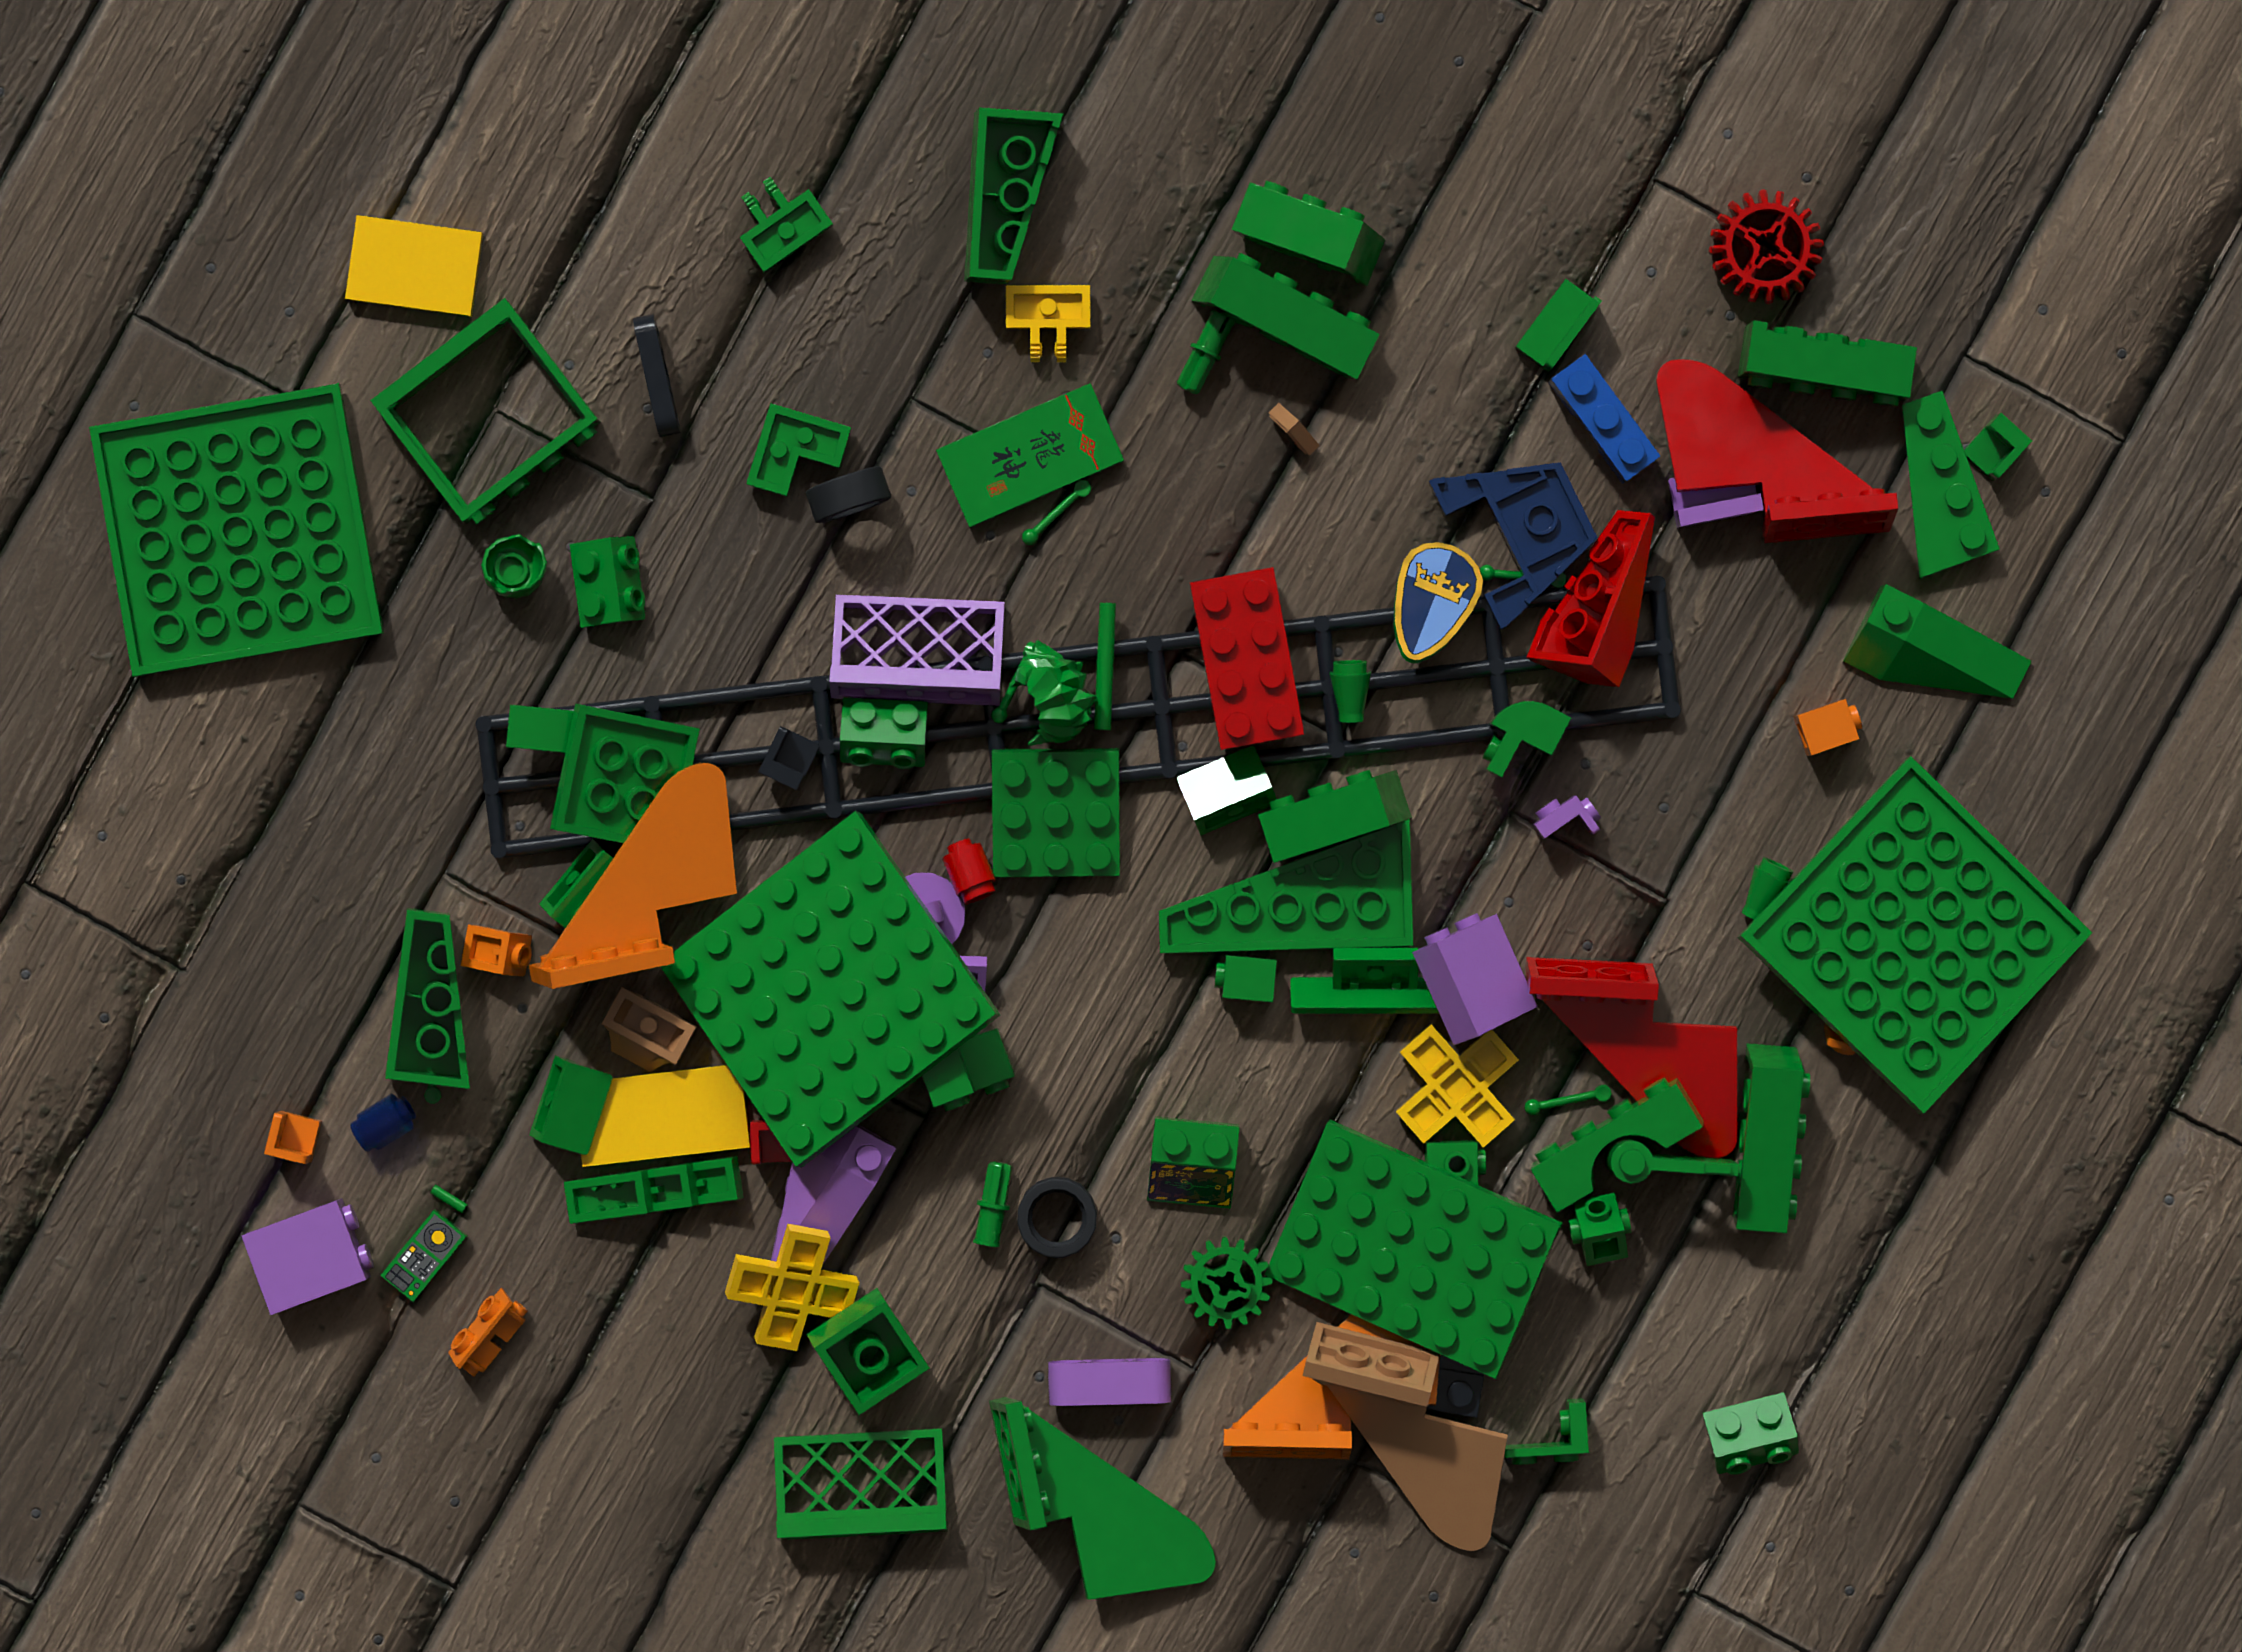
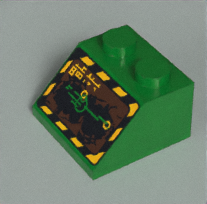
(1193, 1162)

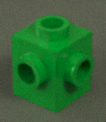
(1599, 1220)

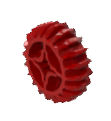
(1748, 237)

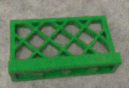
(860, 1521)

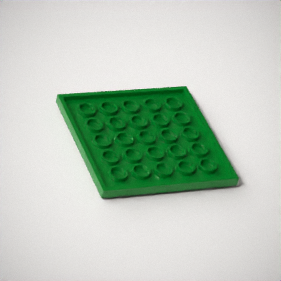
(236, 530)
(1915, 935)
(829, 989)

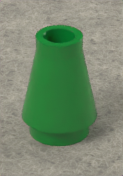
(1350, 686)
(1766, 883)

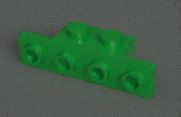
(1365, 984)

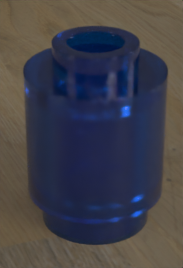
(383, 1122)

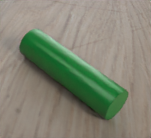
(448, 1198)

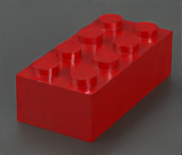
(1246, 658)

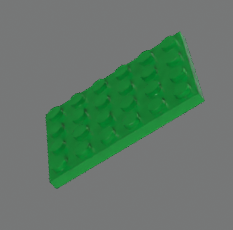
(1413, 1249)

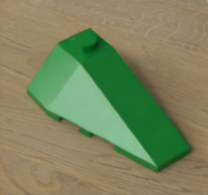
(1924, 647)

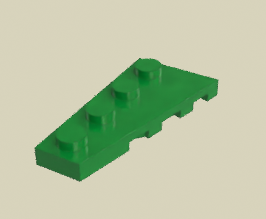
(1945, 498)

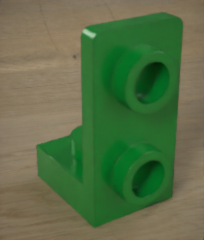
(1572, 1423)

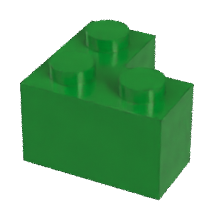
(973, 1066)

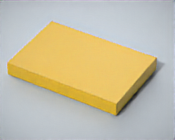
(414, 266)

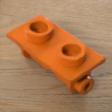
(496, 1316)

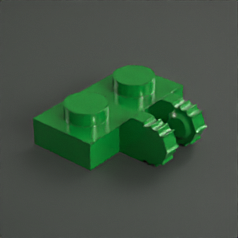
(786, 229)

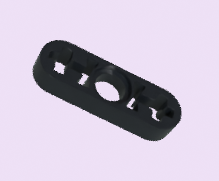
(656, 375)

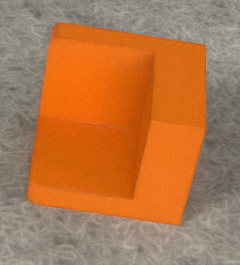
(293, 1137)

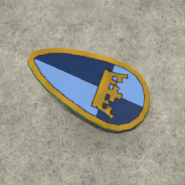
(1433, 598)

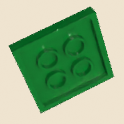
(616, 770)
(1055, 812)

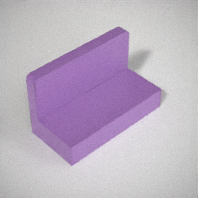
(1713, 504)

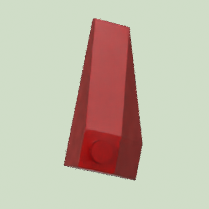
(1598, 618)

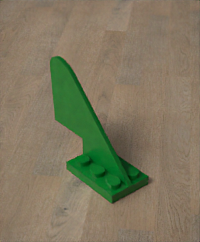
(1120, 1529)

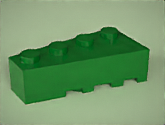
(1286, 314)
(1826, 363)
(427, 1018)
(1770, 1138)

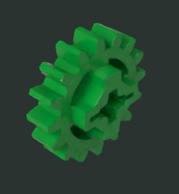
(1232, 1264)

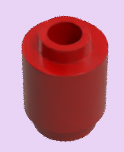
(969, 871)

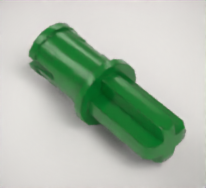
(1205, 352)
(993, 1204)

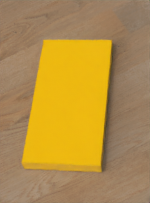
(670, 1116)

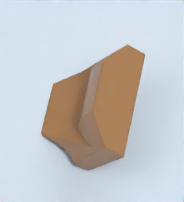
(646, 1031)

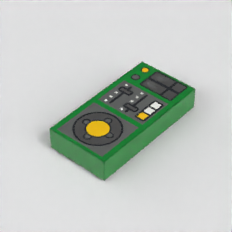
(423, 1255)

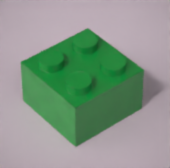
(868, 1351)

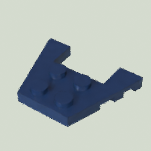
(1537, 519)

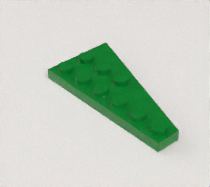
(1326, 900)

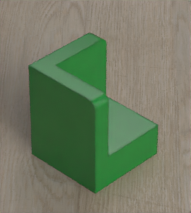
(1997, 446)

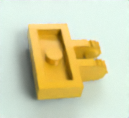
(1047, 308)

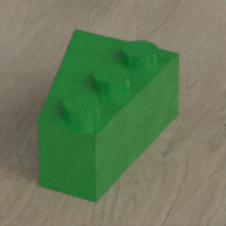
(1309, 230)
(1333, 814)

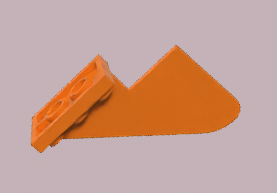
(669, 860)
(1301, 1415)

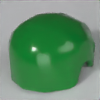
(514, 566)

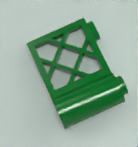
(1634, 1162)

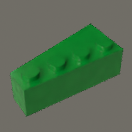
(1005, 181)

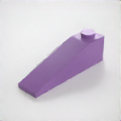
(834, 1185)

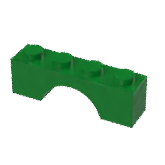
(1662, 1115)

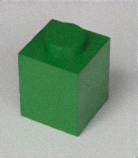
(1246, 978)

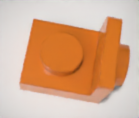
(496, 951)

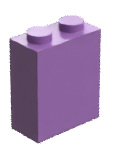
(1474, 977)
(308, 1255)

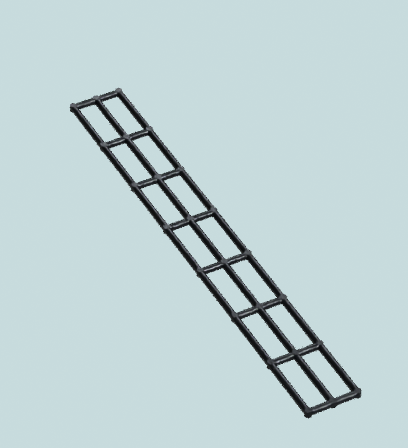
(1161, 707)

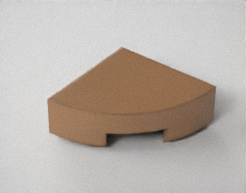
(1294, 429)

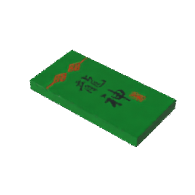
(1030, 455)

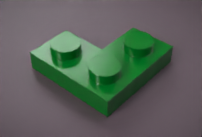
(793, 435)

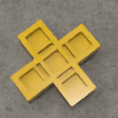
(1457, 1085)
(791, 1286)

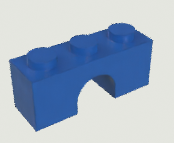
(1604, 417)

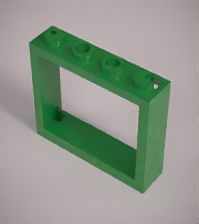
(444, 358)

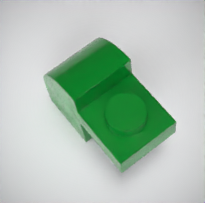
(1526, 723)

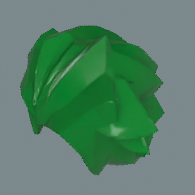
(1057, 692)

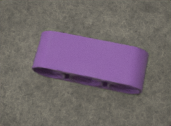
(1109, 1381)

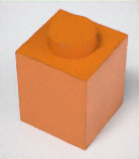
(1828, 726)

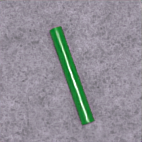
(1105, 666)

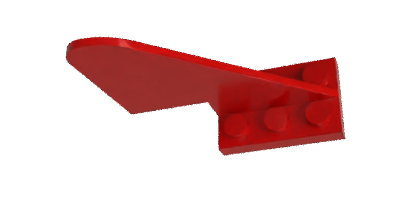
(1732, 440)
(1612, 1015)

